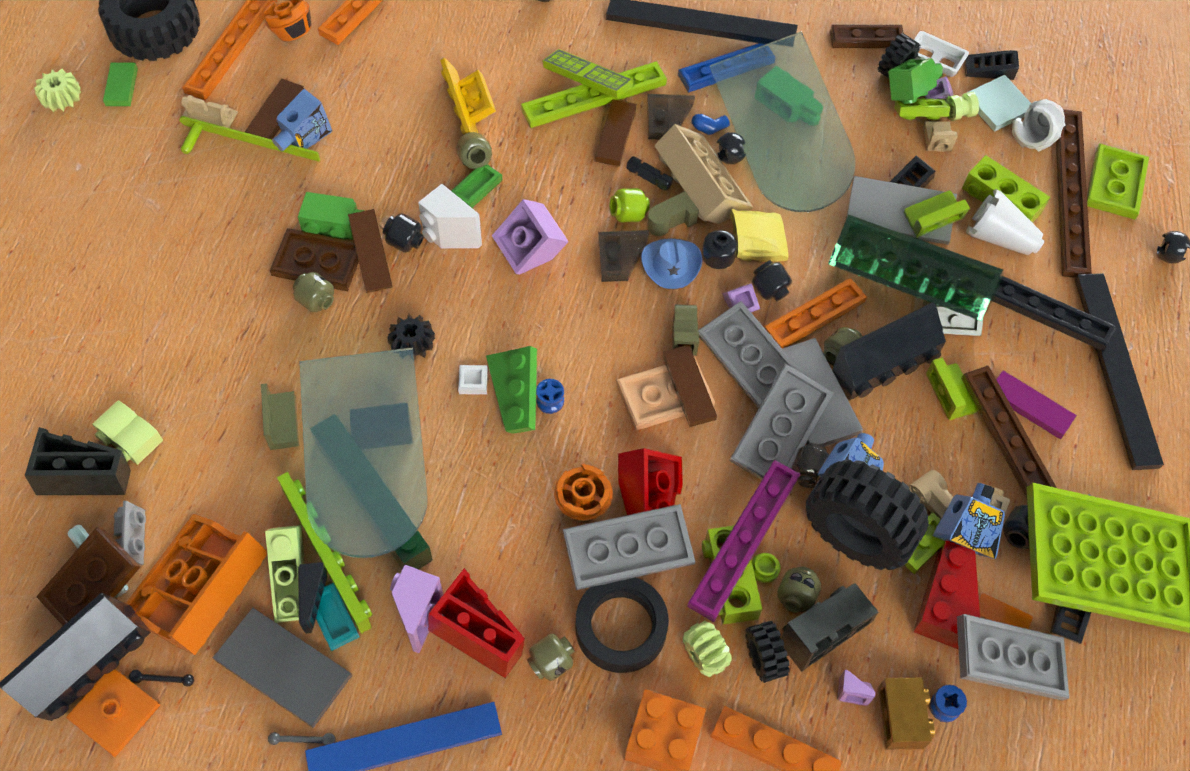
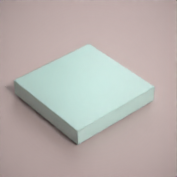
(1000, 102)

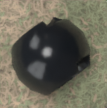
(731, 148)
(1173, 247)

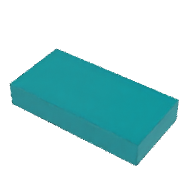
(335, 619)

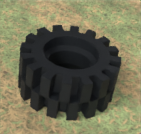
(897, 53)
(767, 651)

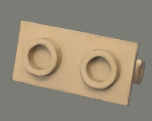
(208, 112)

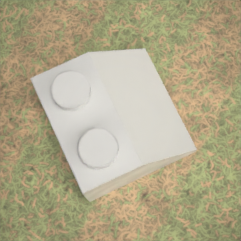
(449, 220)

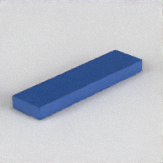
(700, 75)

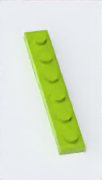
(585, 98)
(332, 560)

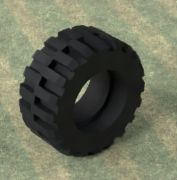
(150, 36)
(867, 514)

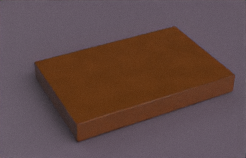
(310, 252)
(93, 569)

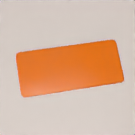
(1001, 612)

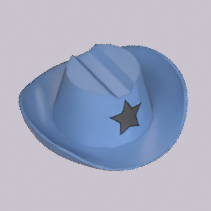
(672, 262)

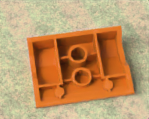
(196, 582)

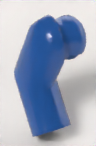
(708, 125)

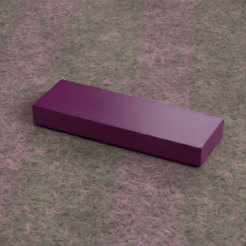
(1035, 406)

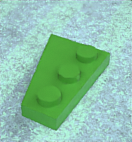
(515, 387)

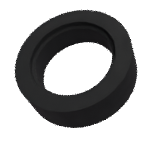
(612, 659)

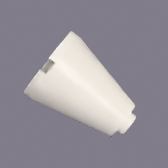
(1005, 225)

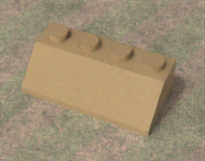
(701, 174)

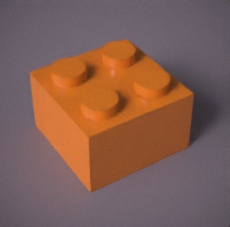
(664, 733)

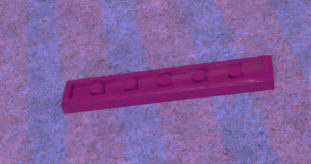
(743, 541)

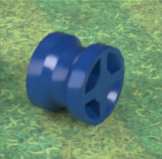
(550, 388)
(942, 708)

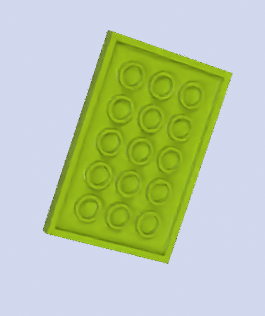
(1109, 557)

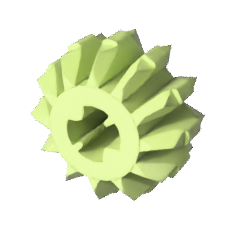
(57, 90)
(707, 648)

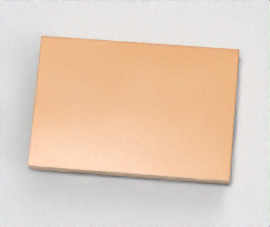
(652, 397)

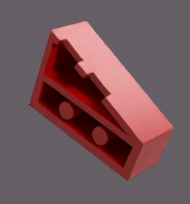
(949, 593)
(475, 626)

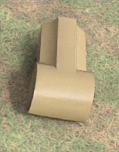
(932, 492)

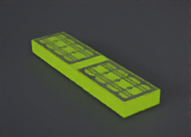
(588, 73)

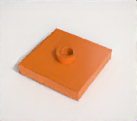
(113, 712)

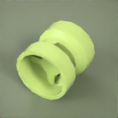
(966, 105)

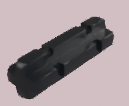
(649, 173)

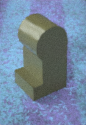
(671, 214)
(685, 327)

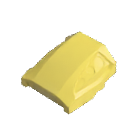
(759, 236)

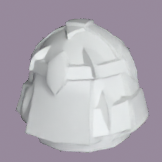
(1040, 126)

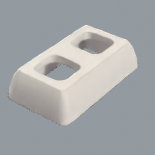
(940, 50)

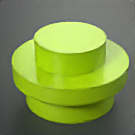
(766, 567)

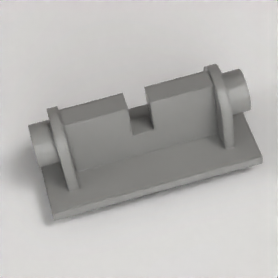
(130, 524)

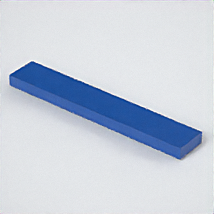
(407, 741)

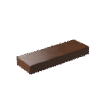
(864, 35)
(265, 121)
(615, 133)
(370, 250)
(689, 386)

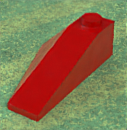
(649, 479)

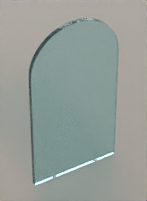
(787, 124)
(363, 451)

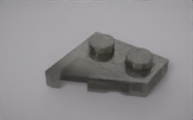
(665, 111)
(620, 253)

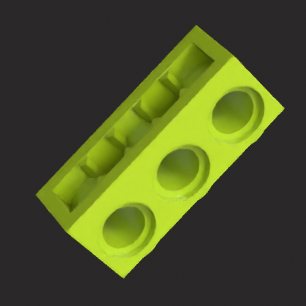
(991, 175)
(746, 587)

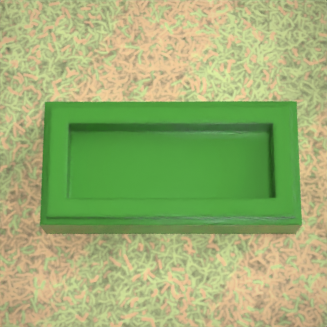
(120, 84)
(477, 185)

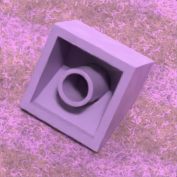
(529, 236)
(415, 597)

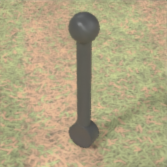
(274, 738)

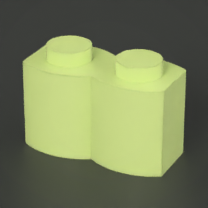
(127, 432)

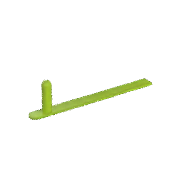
(198, 126)

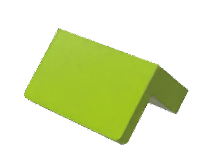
(935, 213)
(950, 389)

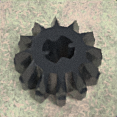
(411, 334)

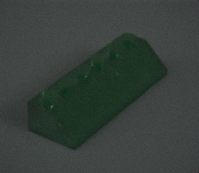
(916, 267)

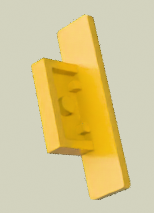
(470, 96)

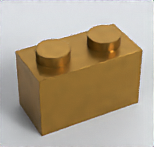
(905, 713)

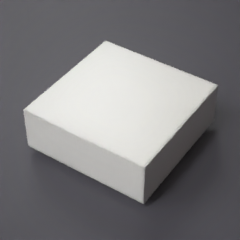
(473, 379)

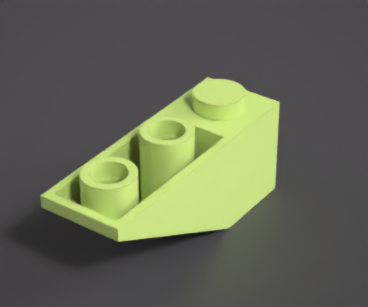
(285, 555)

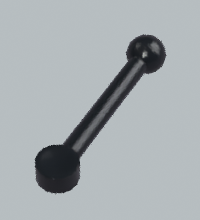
(136, 677)

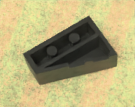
(75, 468)
(827, 625)

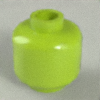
(629, 205)

